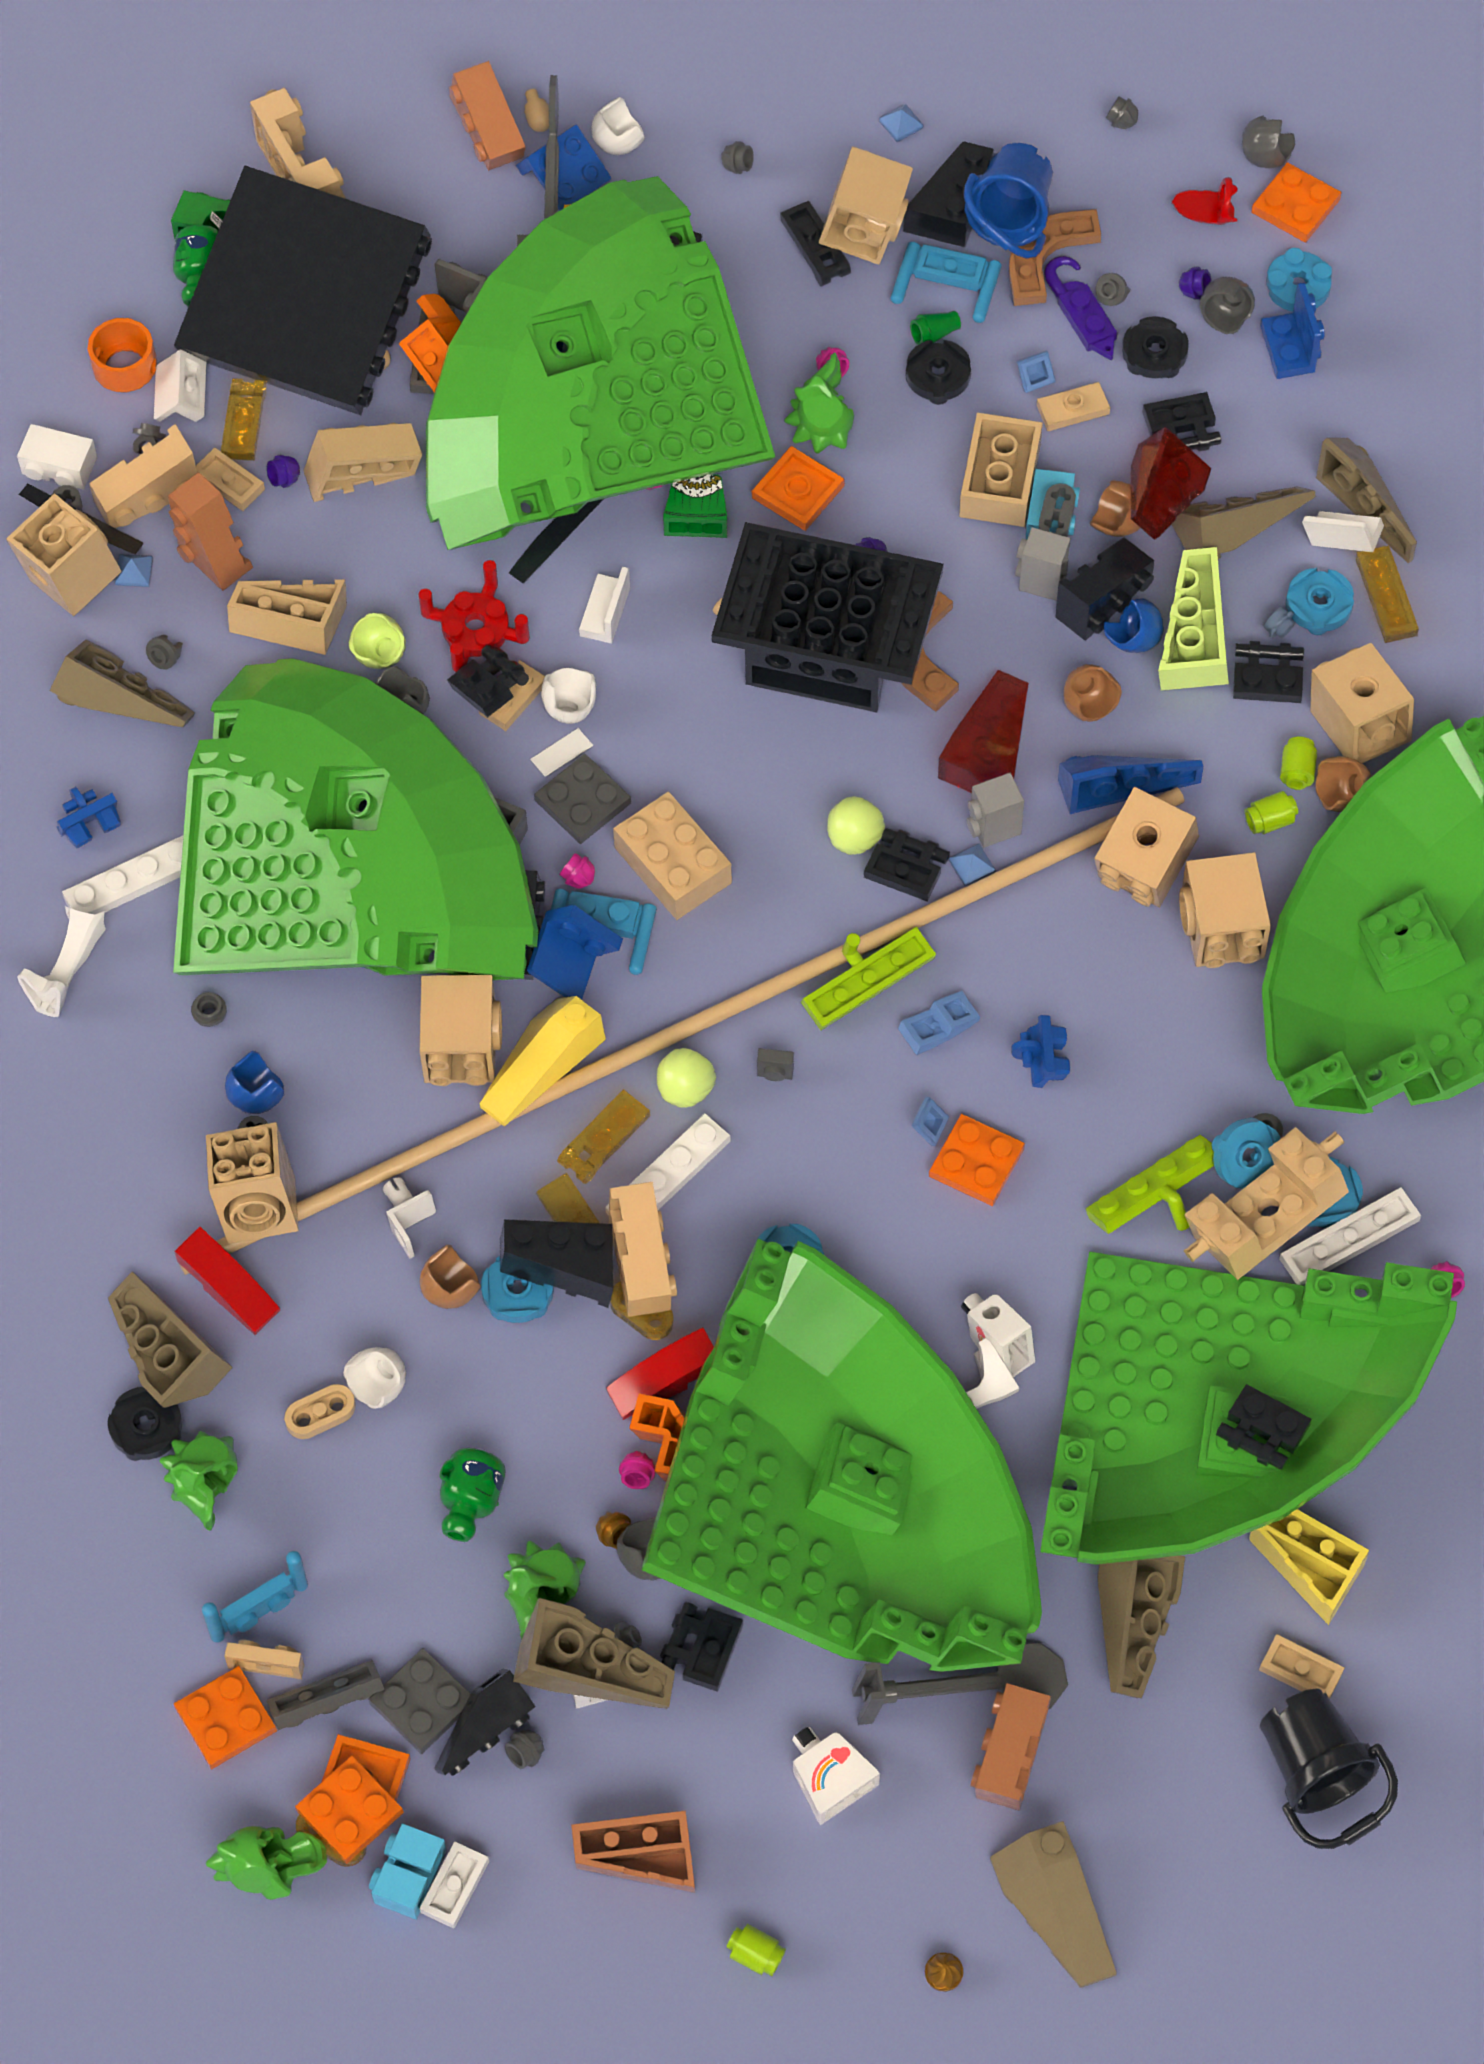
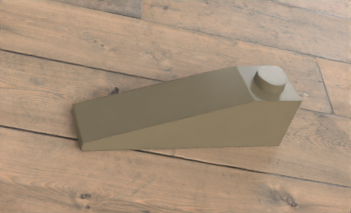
(1357, 484)
(1238, 520)
(97, 681)
(168, 1352)
(1134, 1612)
(580, 1658)
(1050, 1891)

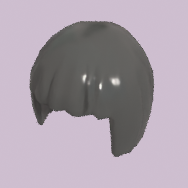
(1264, 143)
(1227, 304)
(405, 688)
(633, 1547)

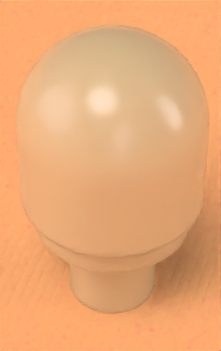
(536, 111)

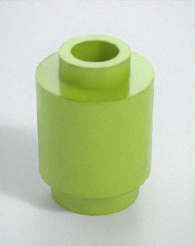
(1298, 763)
(1271, 813)
(755, 1950)

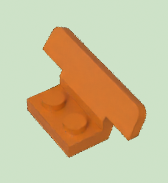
(430, 340)

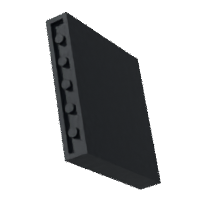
(303, 290)

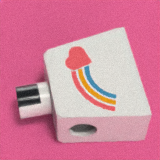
(1003, 1328)
(831, 1773)

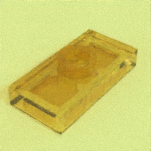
(565, 1202)

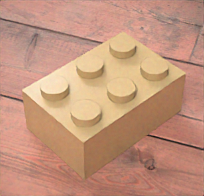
(1000, 469)
(672, 855)

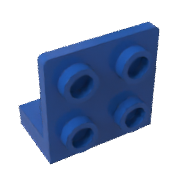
(578, 167)
(1294, 337)
(569, 948)

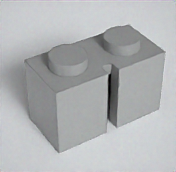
(1042, 563)
(995, 810)

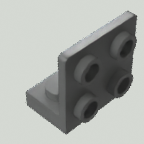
(457, 285)

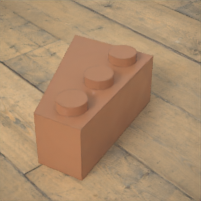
(486, 116)
(204, 532)
(1011, 1746)
(638, 1849)

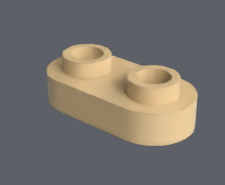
(318, 1410)

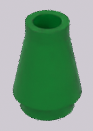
(934, 326)

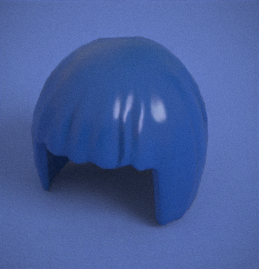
(1138, 627)
(253, 1085)

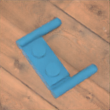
(950, 269)
(619, 915)
(268, 1597)

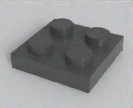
(582, 798)
(421, 1701)

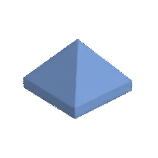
(901, 122)
(1036, 371)
(135, 570)
(972, 865)
(930, 1121)

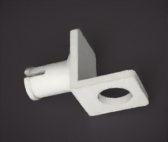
(406, 1211)

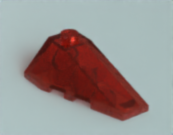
(1164, 481)
(988, 735)

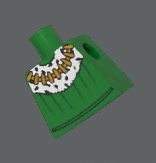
(696, 508)

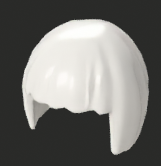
(616, 129)
(569, 694)
(375, 1376)

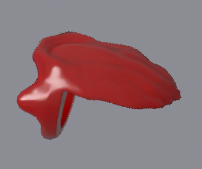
(1208, 205)

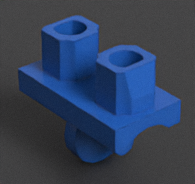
(74, 824)
(1037, 1051)

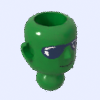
(190, 256)
(469, 1490)

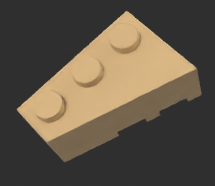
(360, 455)
(288, 614)

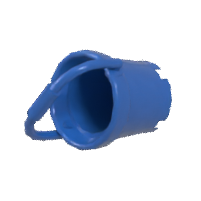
(1011, 199)

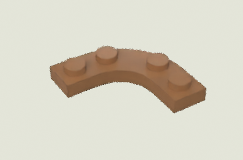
(1060, 231)
(930, 682)

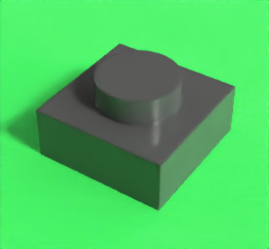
(775, 1064)

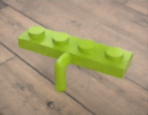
(867, 976)
(1153, 1185)

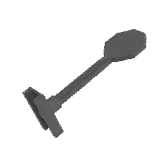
(552, 155)
(1038, 1671)

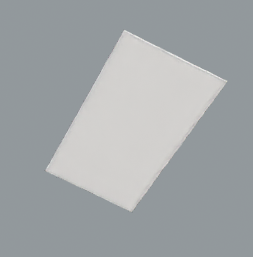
(561, 752)

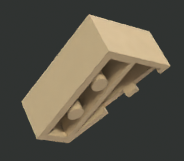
(145, 482)
(640, 1249)

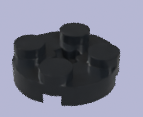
(1150, 363)
(938, 387)
(136, 1442)

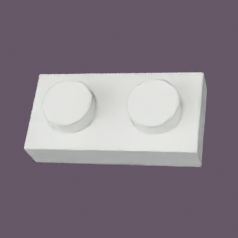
(454, 1885)

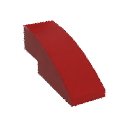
(226, 1280)
(662, 1373)

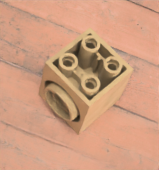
(867, 206)
(64, 554)
(1362, 704)
(1142, 869)
(1224, 910)
(459, 1029)
(251, 1183)

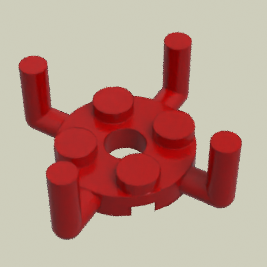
(475, 606)

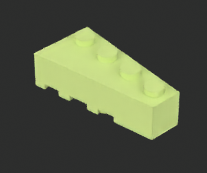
(1195, 635)

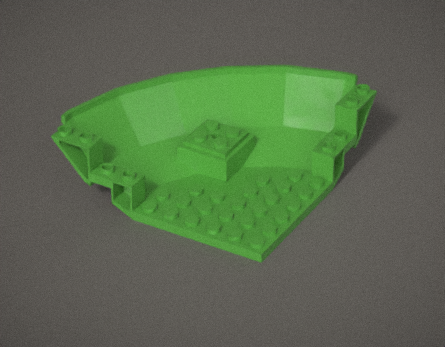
(635, 402)
(301, 879)
(1346, 997)
(1164, 1363)
(776, 1496)

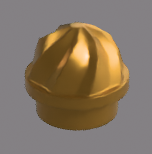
(611, 1527)
(944, 1972)

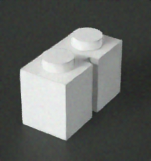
(57, 456)

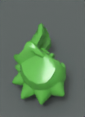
(820, 411)
(201, 1473)
(543, 1575)
(265, 1862)

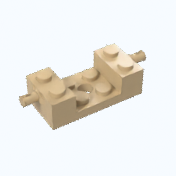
(280, 137)
(1299, 1183)

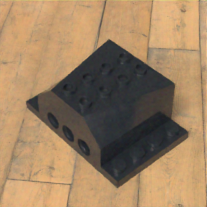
(825, 615)

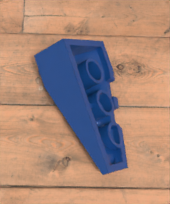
(1109, 780)

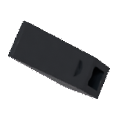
(486, 1714)

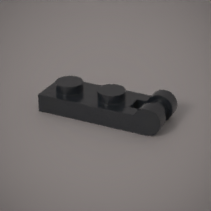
(805, 230)

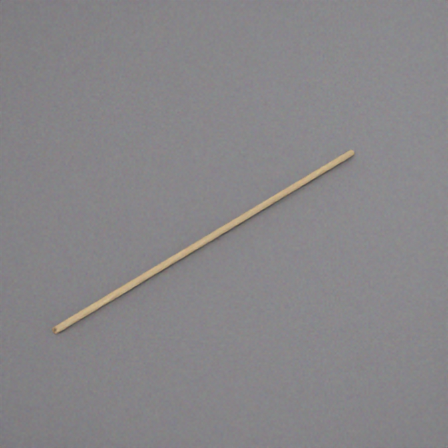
(707, 1018)

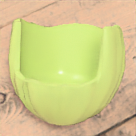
(377, 641)
(855, 825)
(685, 1077)

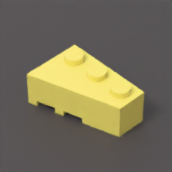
(1312, 1559)

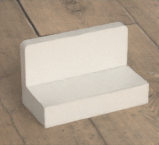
(180, 387)
(1343, 531)
(605, 606)

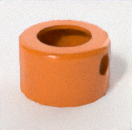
(119, 336)

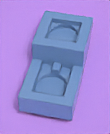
(939, 1024)

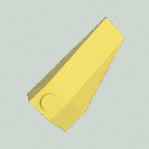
(543, 1055)

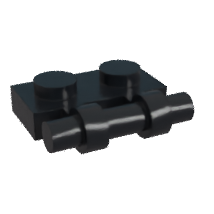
(1184, 415)
(1268, 682)
(480, 686)
(903, 871)
(1268, 1419)
(711, 1650)

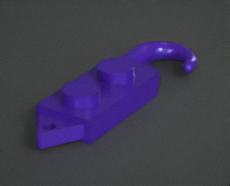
(1082, 309)

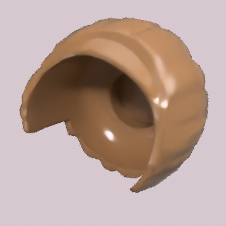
(1115, 511)
(1091, 692)
(1339, 781)
(448, 1279)

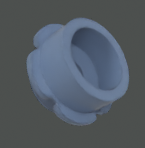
(1279, 623)

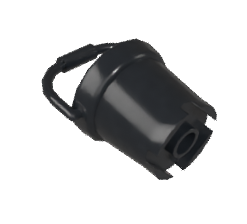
(1324, 1764)

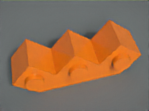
(659, 1422)

